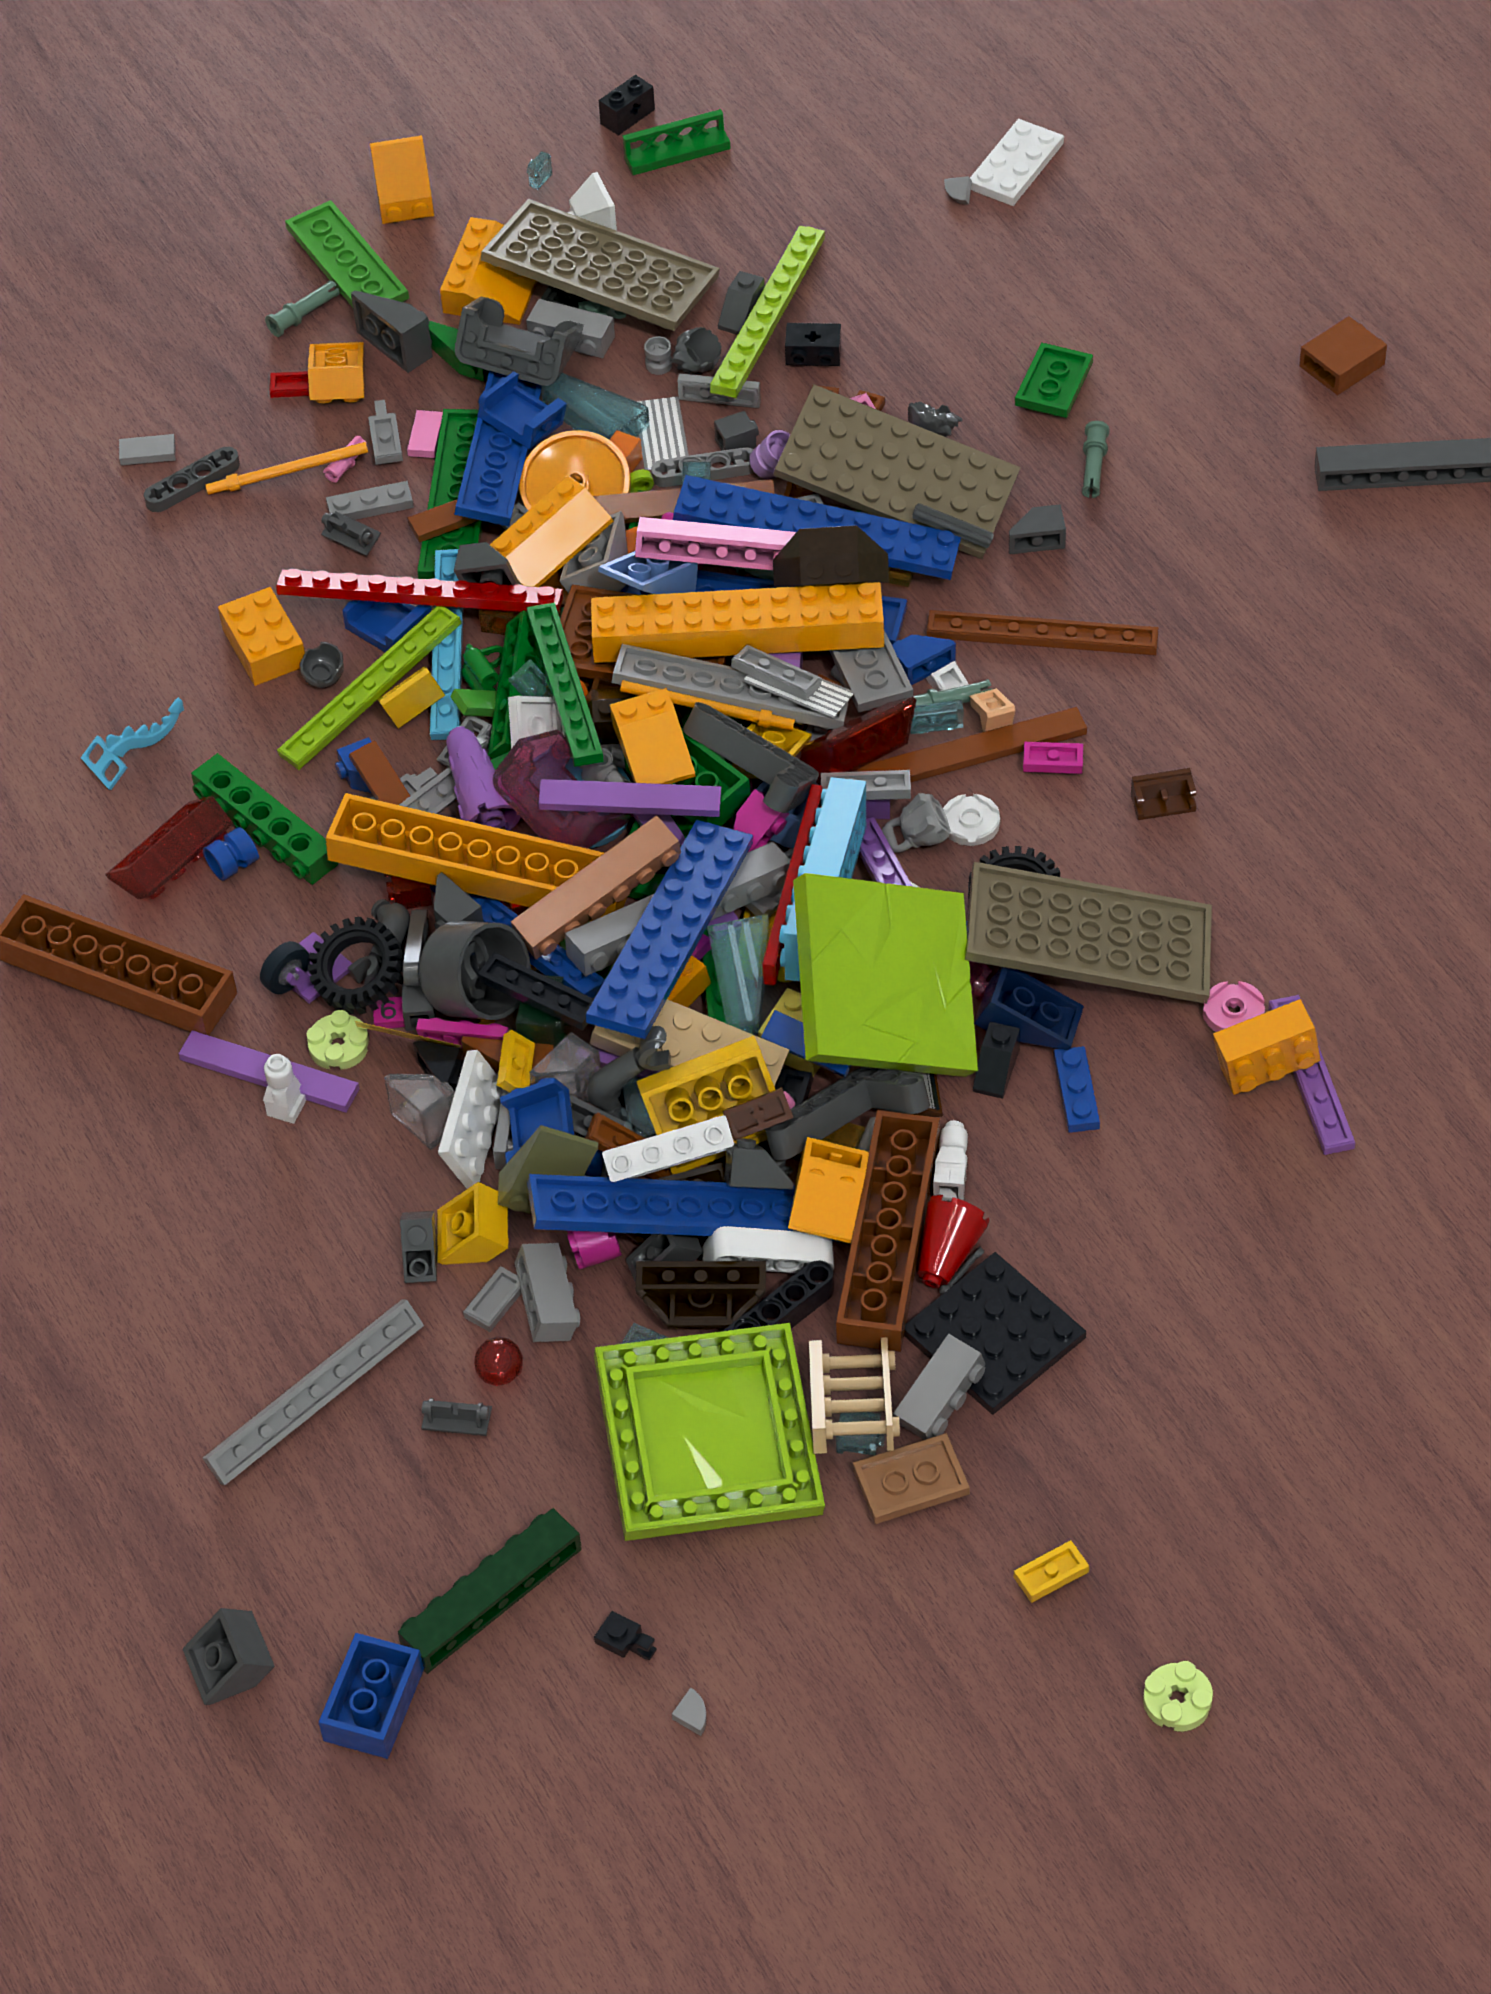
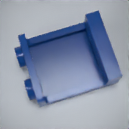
(519, 412)
(382, 622)
(536, 1105)

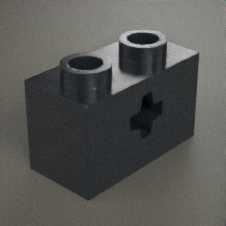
(626, 105)
(813, 344)

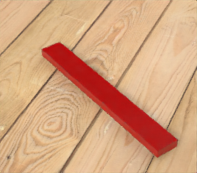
(771, 961)

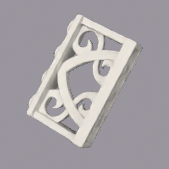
(668, 1149)

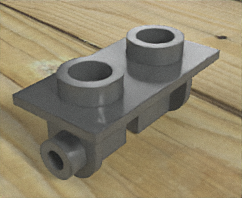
(349, 532)
(456, 1417)

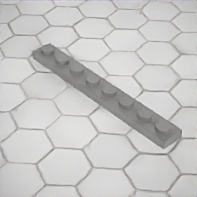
(313, 1392)

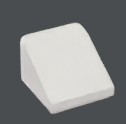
(947, 678)

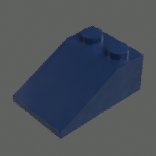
(1028, 1004)

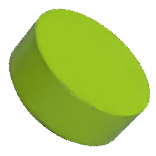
(641, 480)

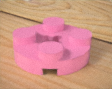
(1222, 995)

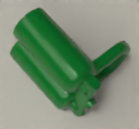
(477, 670)

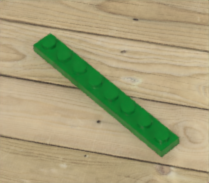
(564, 685)

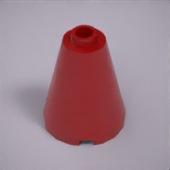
(948, 1238)

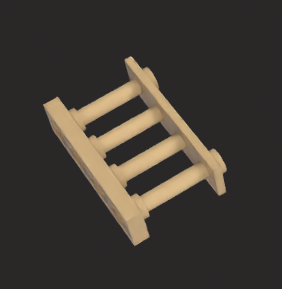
(823, 1407)

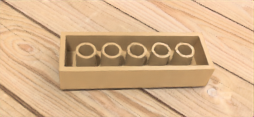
(690, 1036)

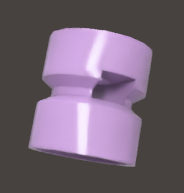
(767, 454)

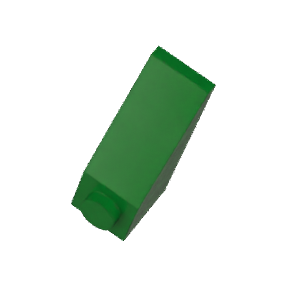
(443, 343)

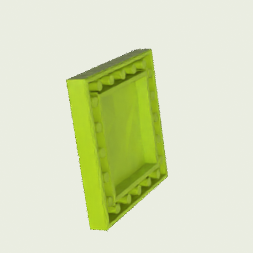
(884, 976)
(708, 1431)

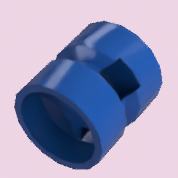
(227, 855)

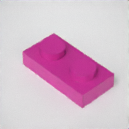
(1053, 757)

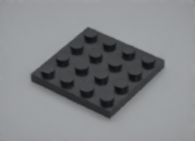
(1003, 1320)

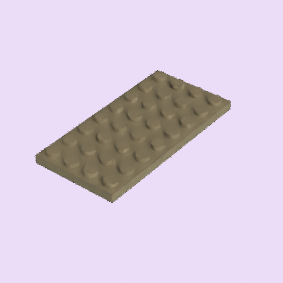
(600, 264)
(892, 465)
(1089, 932)

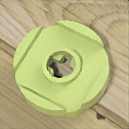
(335, 1026)
(1181, 1678)

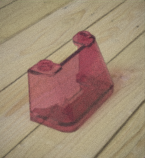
(519, 785)

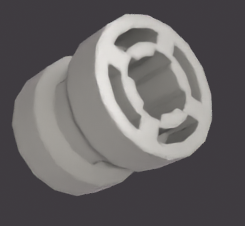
(658, 355)

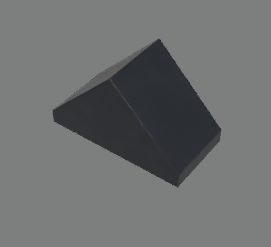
(437, 1059)

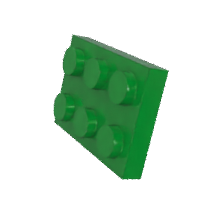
(1054, 380)

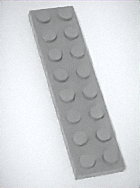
(711, 682)

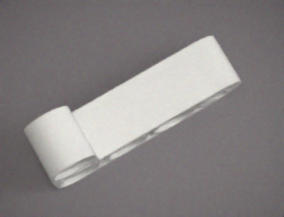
(780, 1249)

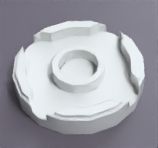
(972, 819)

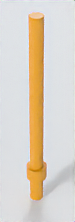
(234, 481)
(764, 718)

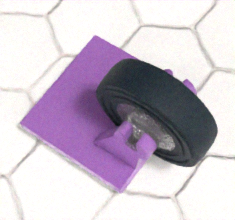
(288, 968)

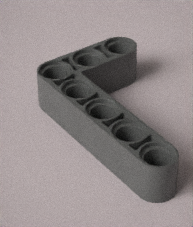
(787, 775)
(845, 1101)

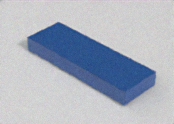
(790, 1034)

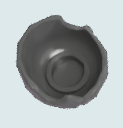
(322, 665)

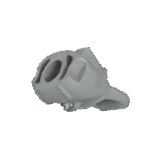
(921, 824)

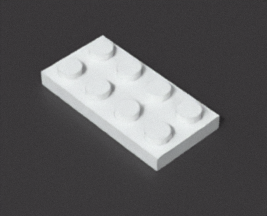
(1016, 162)
(471, 1119)

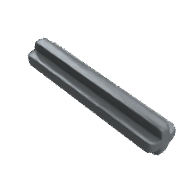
(956, 526)

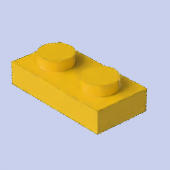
(515, 1061)
(1051, 1571)

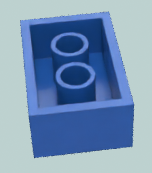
(371, 1695)

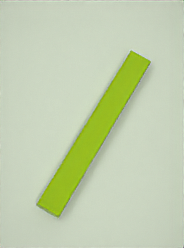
(369, 687)

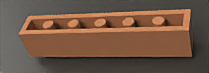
(597, 887)

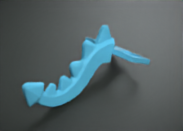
(119, 745)

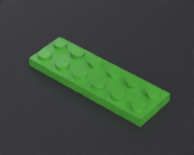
(344, 253)

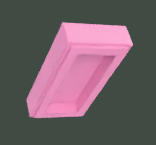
(425, 434)

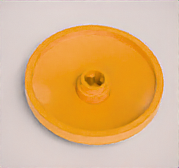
(576, 453)

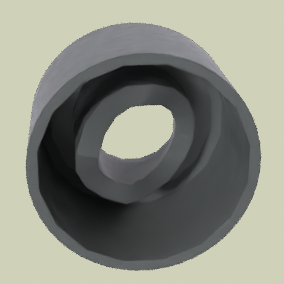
(451, 967)

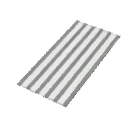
(666, 432)
(826, 699)

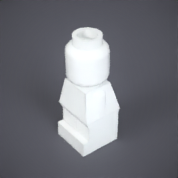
(283, 1092)
(951, 1162)

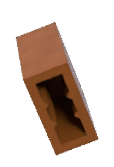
(1343, 355)

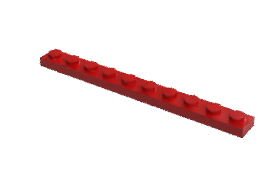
(415, 591)

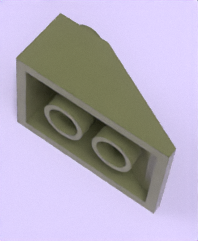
(545, 1154)

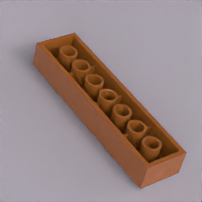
(116, 965)
(888, 1231)

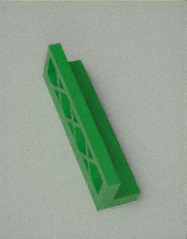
(675, 147)

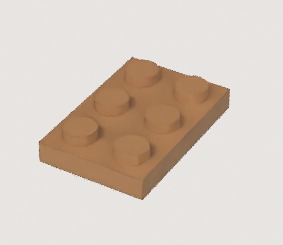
(911, 1478)

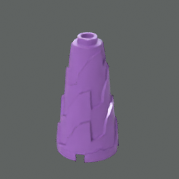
(474, 782)

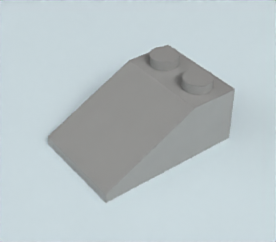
(604, 548)

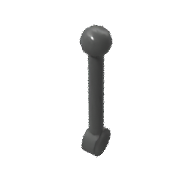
(975, 1255)

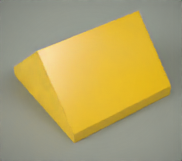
(411, 697)

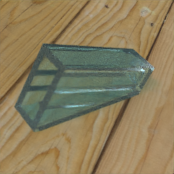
(596, 408)
(738, 959)

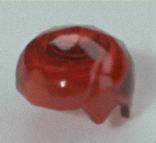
(498, 1361)

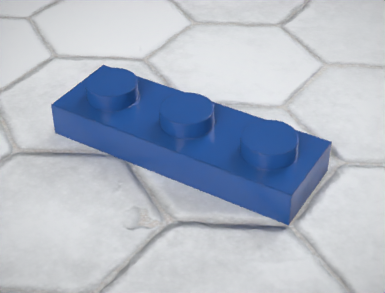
(1076, 1089)

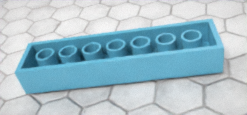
(831, 851)

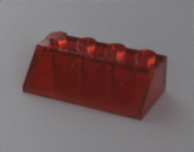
(861, 739)
(171, 848)

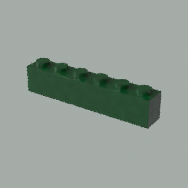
(490, 1588)

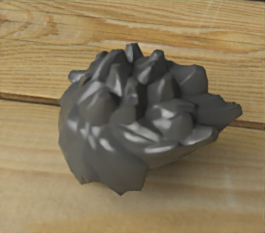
(697, 351)
(932, 419)

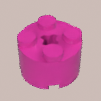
(593, 1247)

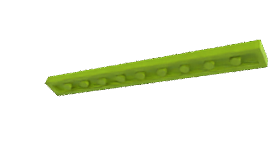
(767, 312)

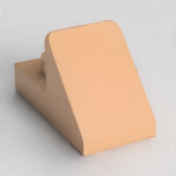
(993, 709)

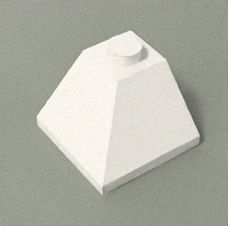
(594, 203)

